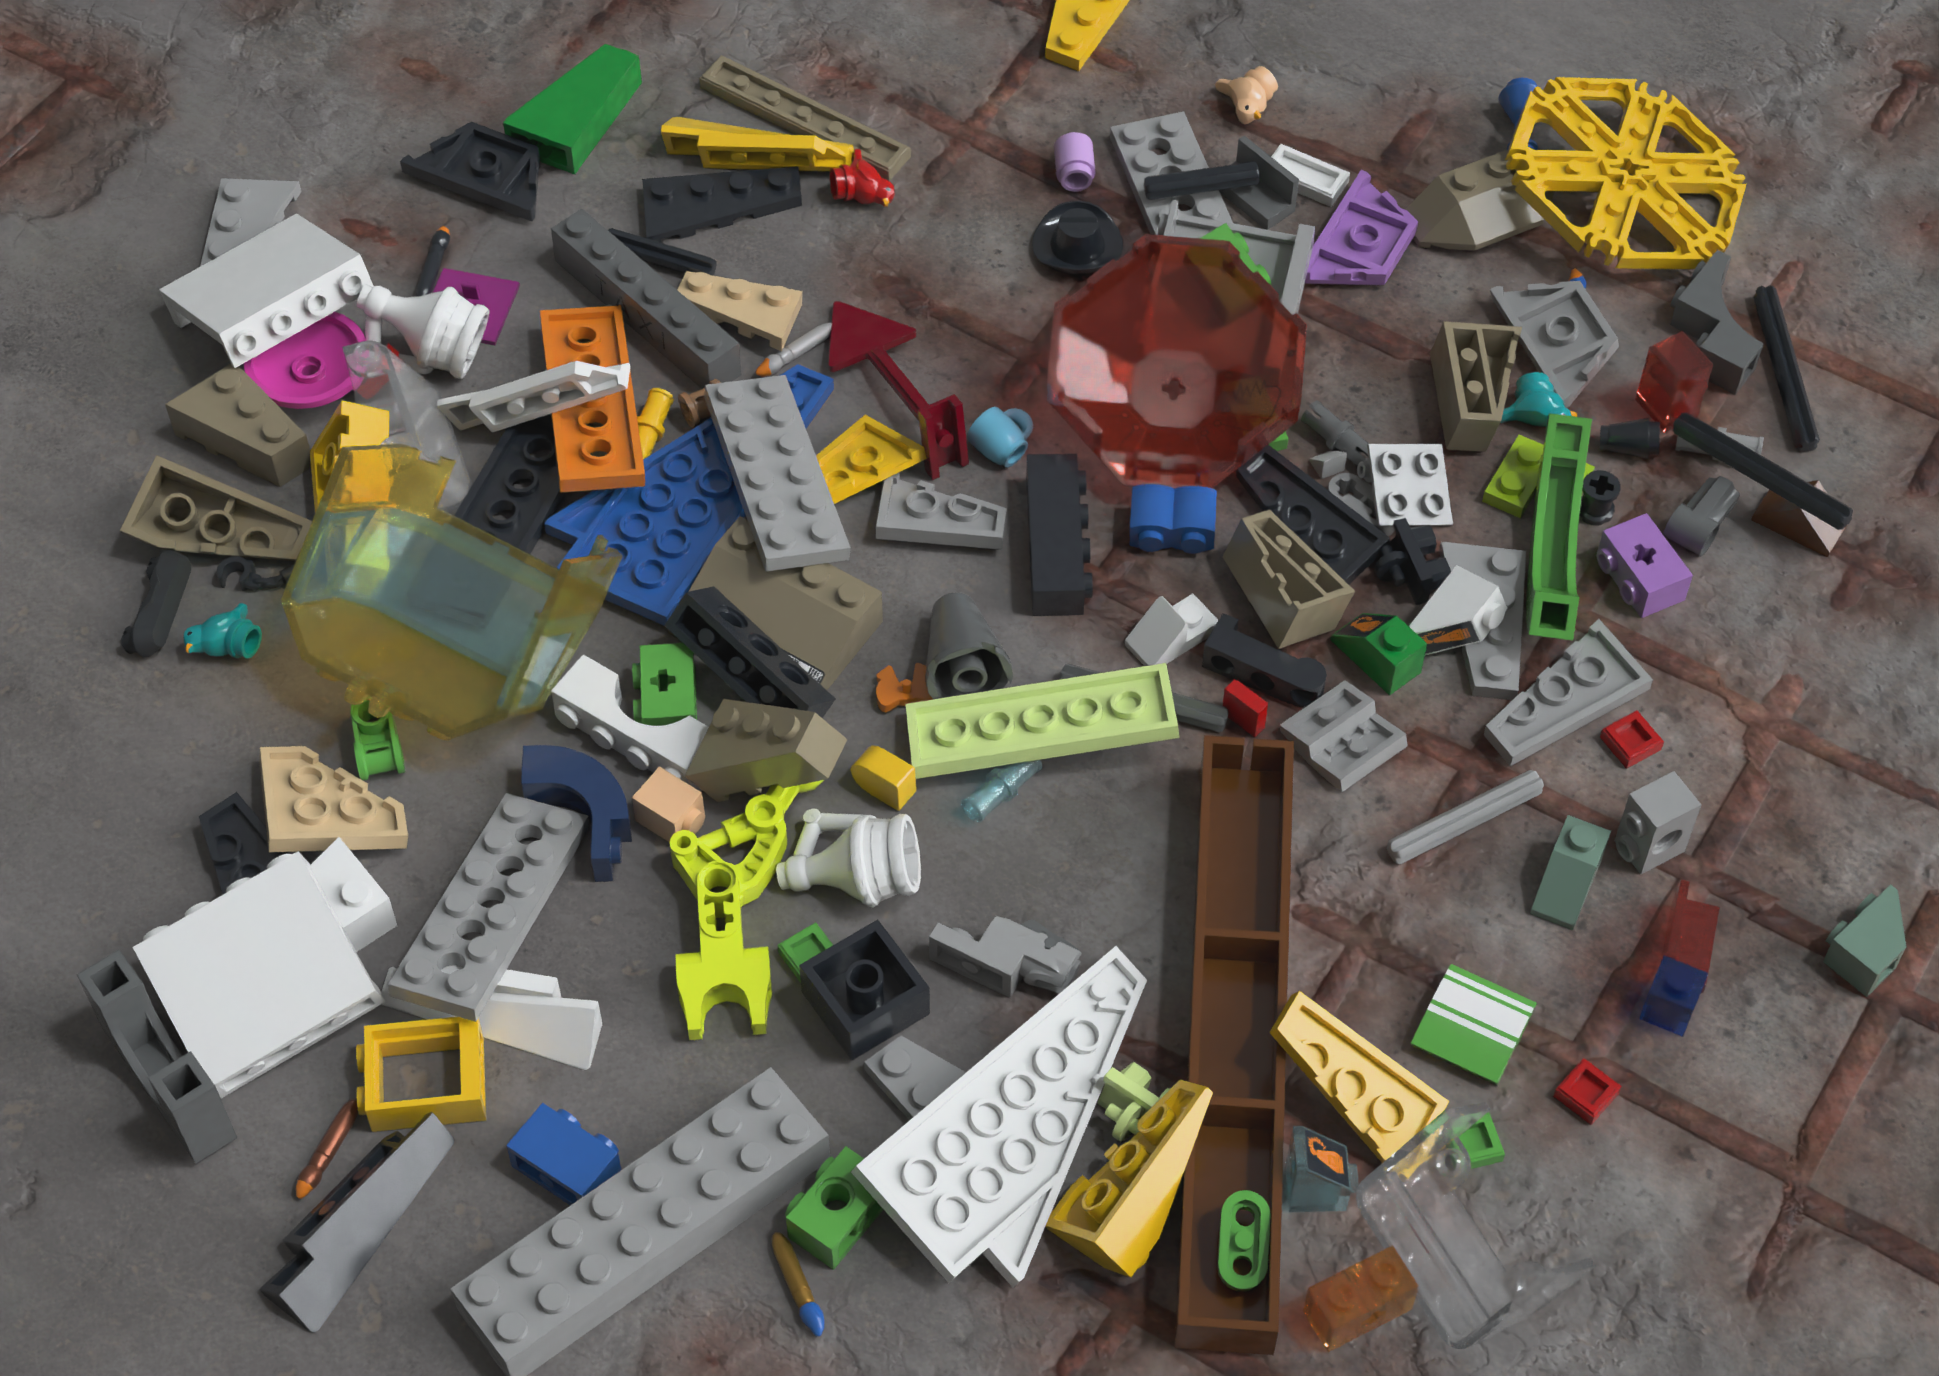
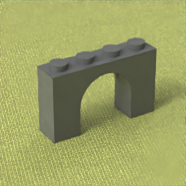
(172, 1081)

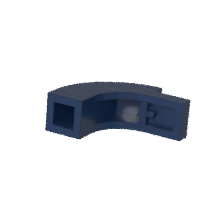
(582, 784)

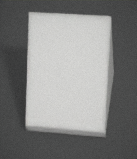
(1329, 463)

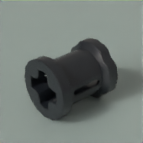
(1599, 492)

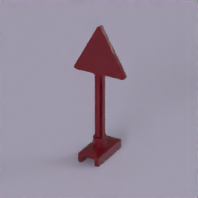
(866, 335)

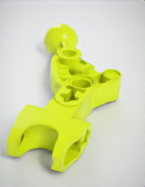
(724, 966)

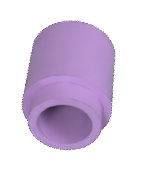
(1074, 161)

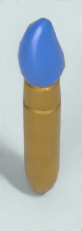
(808, 1310)

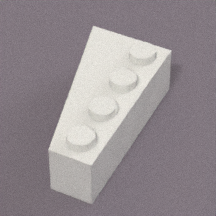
(353, 895)

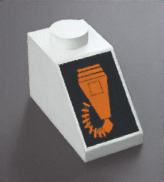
(1459, 612)

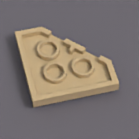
(315, 805)

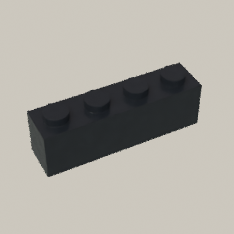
(1056, 535)

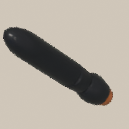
(433, 261)

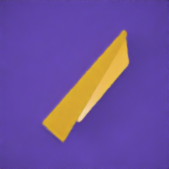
(747, 148)

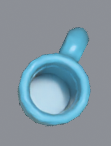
(999, 437)

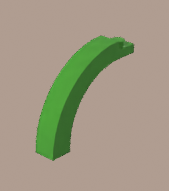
(1553, 545)

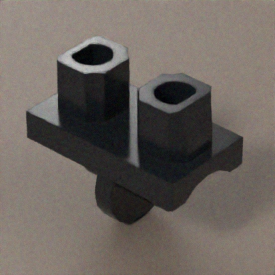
(1405, 562)

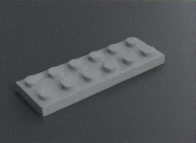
(776, 473)

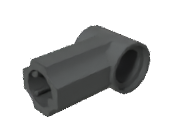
(1699, 521)

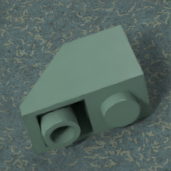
(1869, 945)

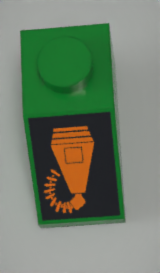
(1382, 649)

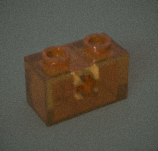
(1360, 1298)

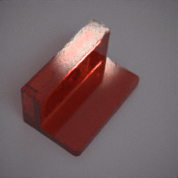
(1690, 930)

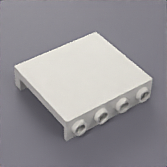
(268, 288)
(257, 973)

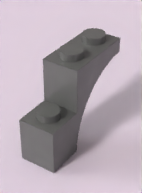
(1703, 315)

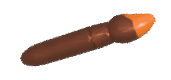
(326, 1150)

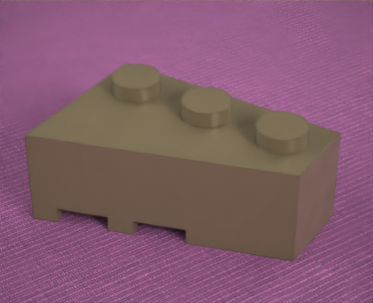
(1472, 380)
(243, 423)
(1285, 580)
(763, 747)

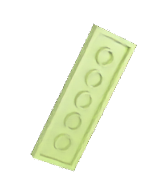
(1041, 720)

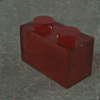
(1673, 380)

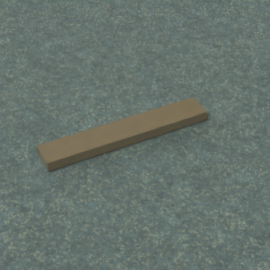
(801, 114)

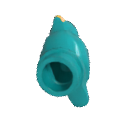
(1535, 400)
(225, 635)

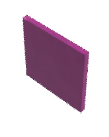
(489, 291)

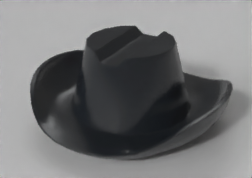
(1077, 238)

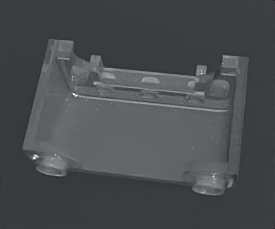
(390, 384)

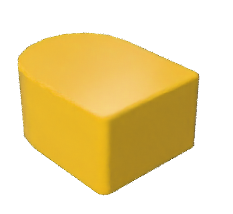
(885, 776)

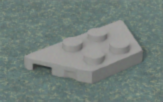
(1559, 332)

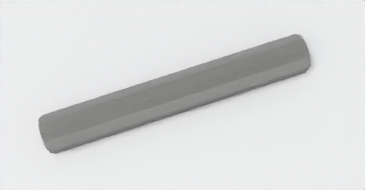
(1465, 816)

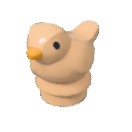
(1249, 92)

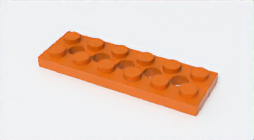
(617, 412)

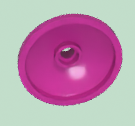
(309, 365)

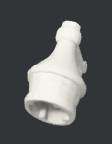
(438, 327)
(867, 861)

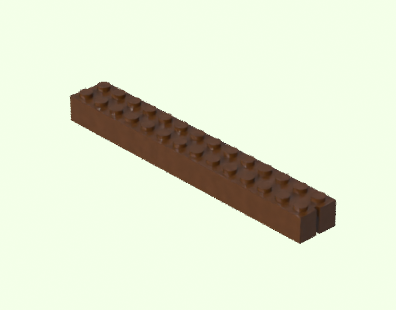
(1234, 1003)

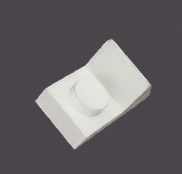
(1170, 630)

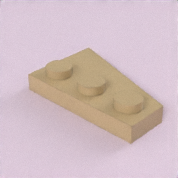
(748, 305)

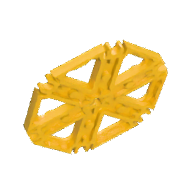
(1654, 176)

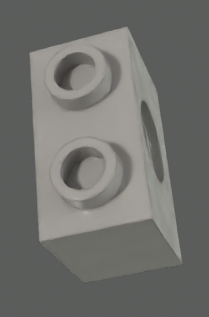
(1657, 822)

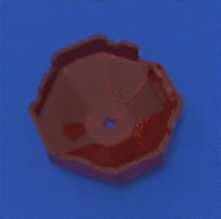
(1187, 317)

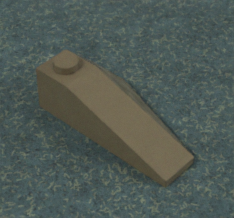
(201, 515)

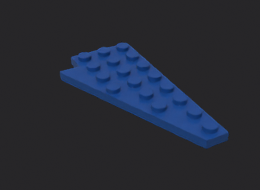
(675, 517)

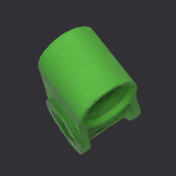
(376, 743)

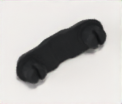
(157, 612)

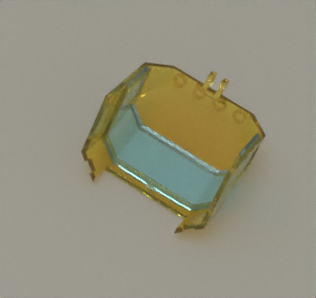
(428, 606)

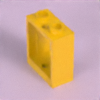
(415, 1038)

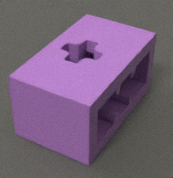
(1643, 565)

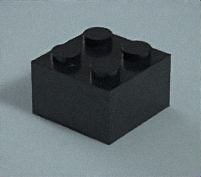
(865, 989)

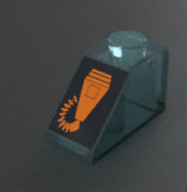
(1318, 1173)

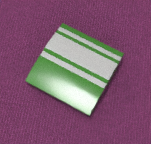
(1473, 1024)

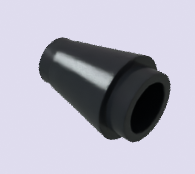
(1631, 438)

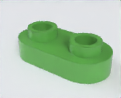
(1243, 1241)

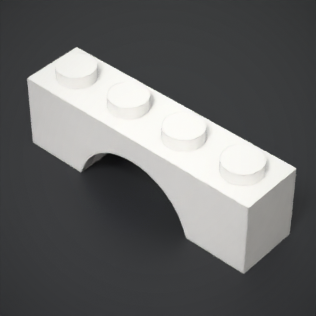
(591, 701)

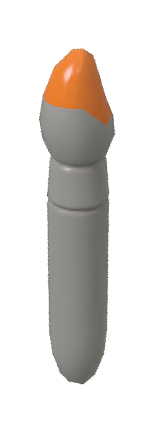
(795, 349)

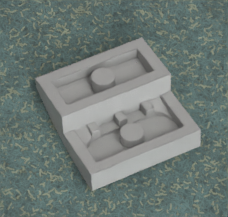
(1343, 735)

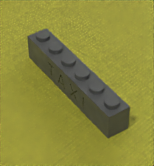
(646, 300)

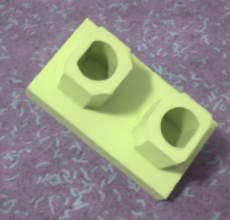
(1127, 1098)

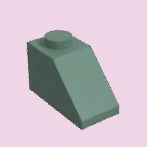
(1570, 872)

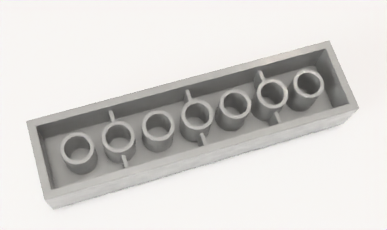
(641, 1224)

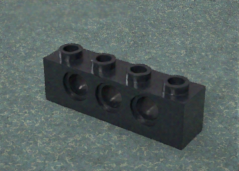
(744, 654)

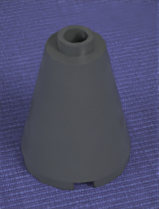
(963, 650)

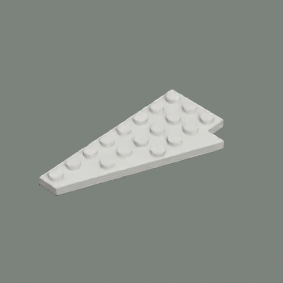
(997, 1144)

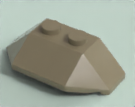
(1473, 207)

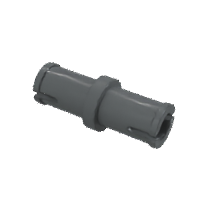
(1337, 433)

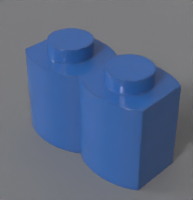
(1173, 518)

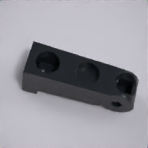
(1262, 665)

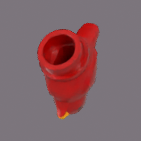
(860, 182)

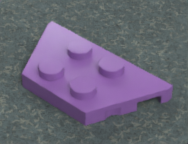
(1361, 238)

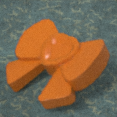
(892, 693)

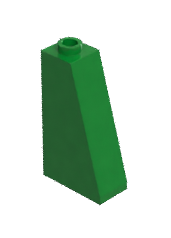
(577, 108)

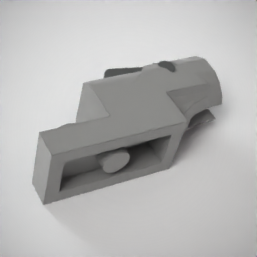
(1007, 955)

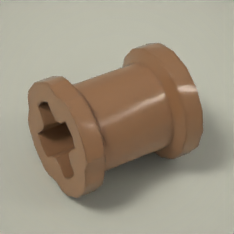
(694, 406)

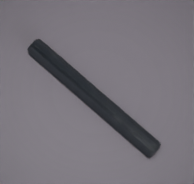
(1786, 368)
(1763, 471)

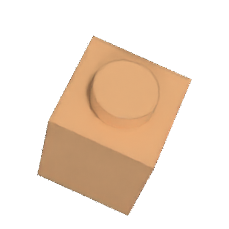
(668, 805)

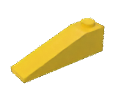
(1126, 1203)

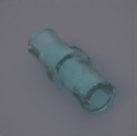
(999, 786)

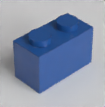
(562, 1154)

